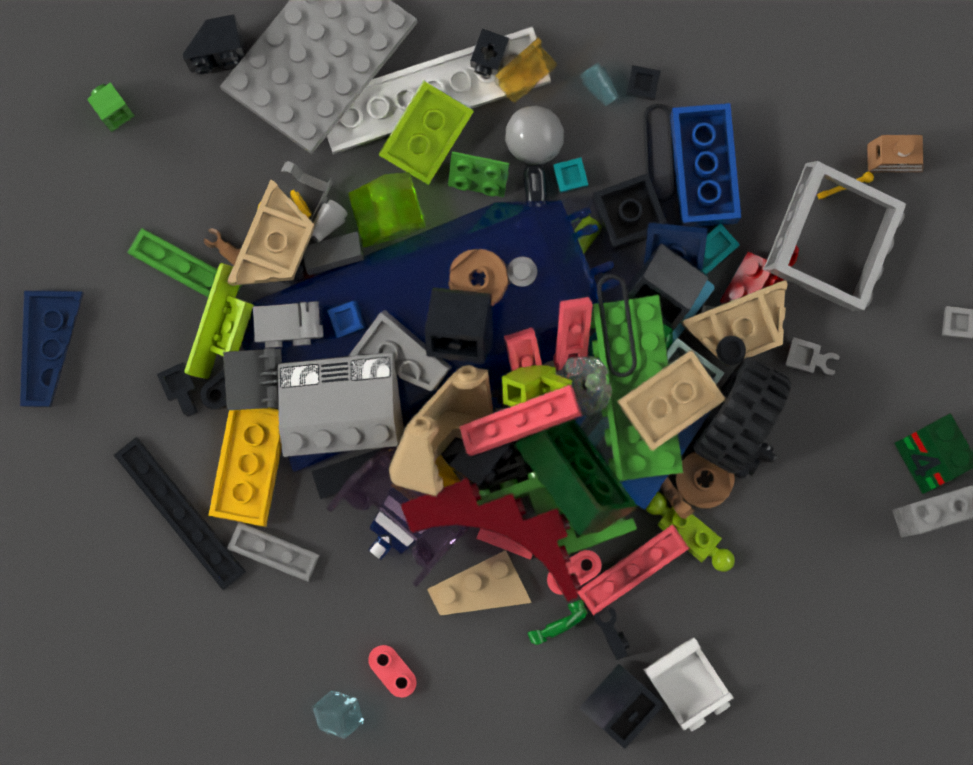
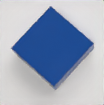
(346, 319)

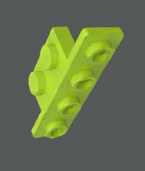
(220, 326)

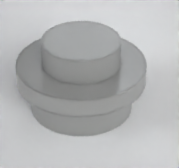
(522, 271)

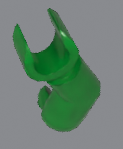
(578, 613)

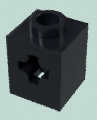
(493, 42)

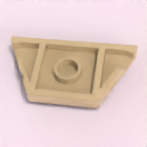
(273, 241)
(752, 318)

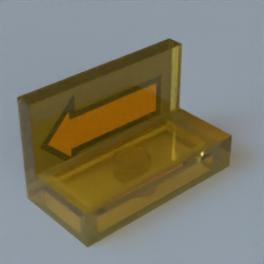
(525, 71)

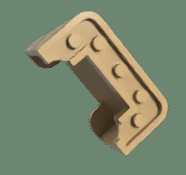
(458, 402)

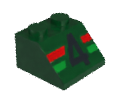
(936, 453)

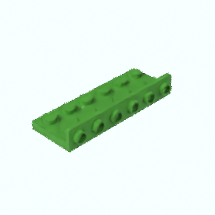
(630, 452)

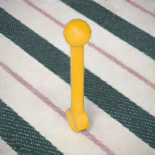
(867, 177)

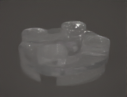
(594, 372)

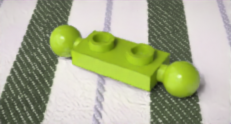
(695, 533)

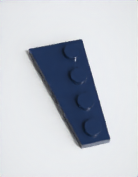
(46, 336)

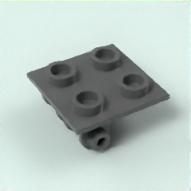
(252, 379)

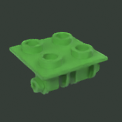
(478, 174)

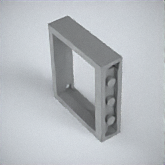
(795, 219)
(935, 512)

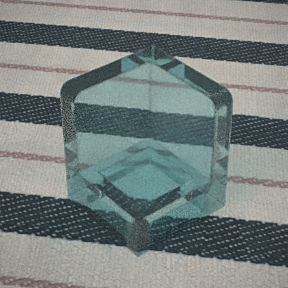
(338, 714)

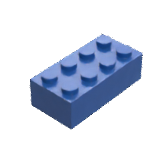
(705, 165)

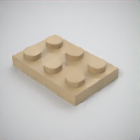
(671, 400)

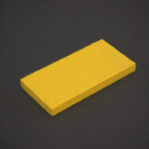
(247, 466)

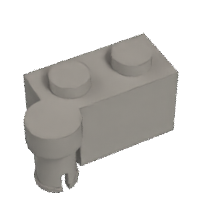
(287, 323)

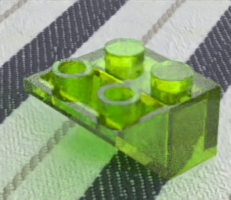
(386, 209)

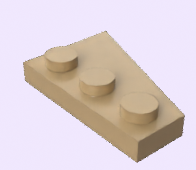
(481, 587)

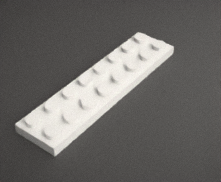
(387, 97)

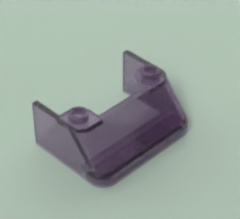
(373, 486)

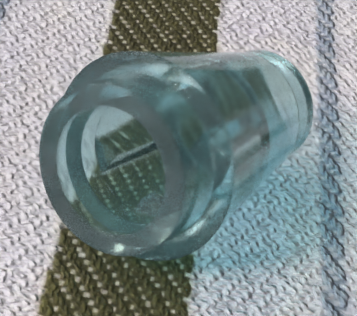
(599, 84)

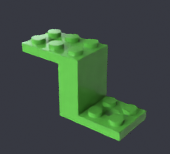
(543, 502)

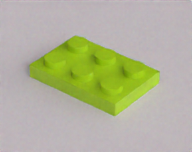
(426, 132)

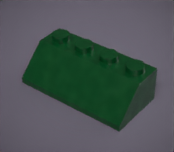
(576, 477)

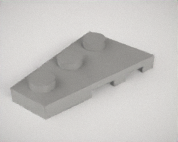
(409, 352)

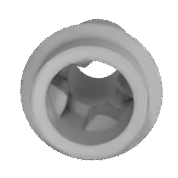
(327, 220)

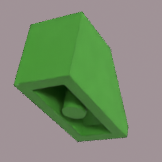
(110, 106)

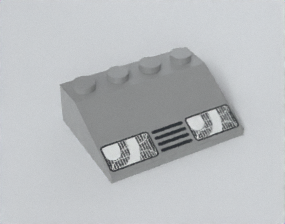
(339, 404)

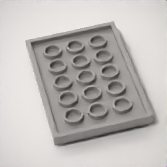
(316, 63)

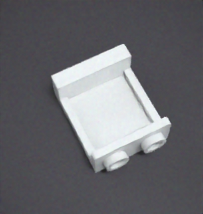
(689, 685)

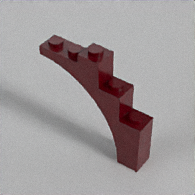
(539, 535)

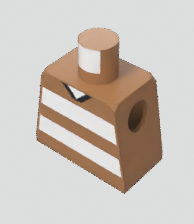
(897, 153)

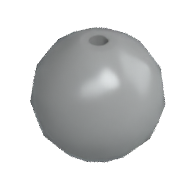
(534, 135)

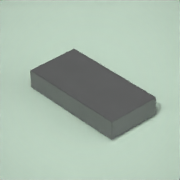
(333, 253)

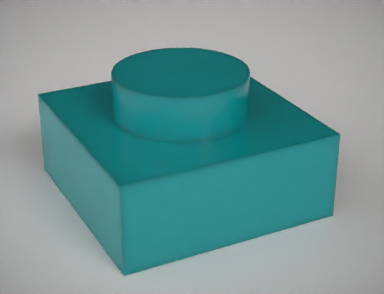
(570, 175)

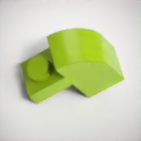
(531, 383)

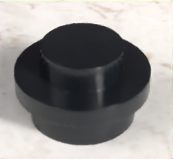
(731, 350)

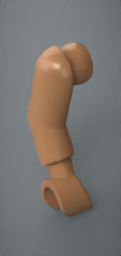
(226, 249)
(676, 499)

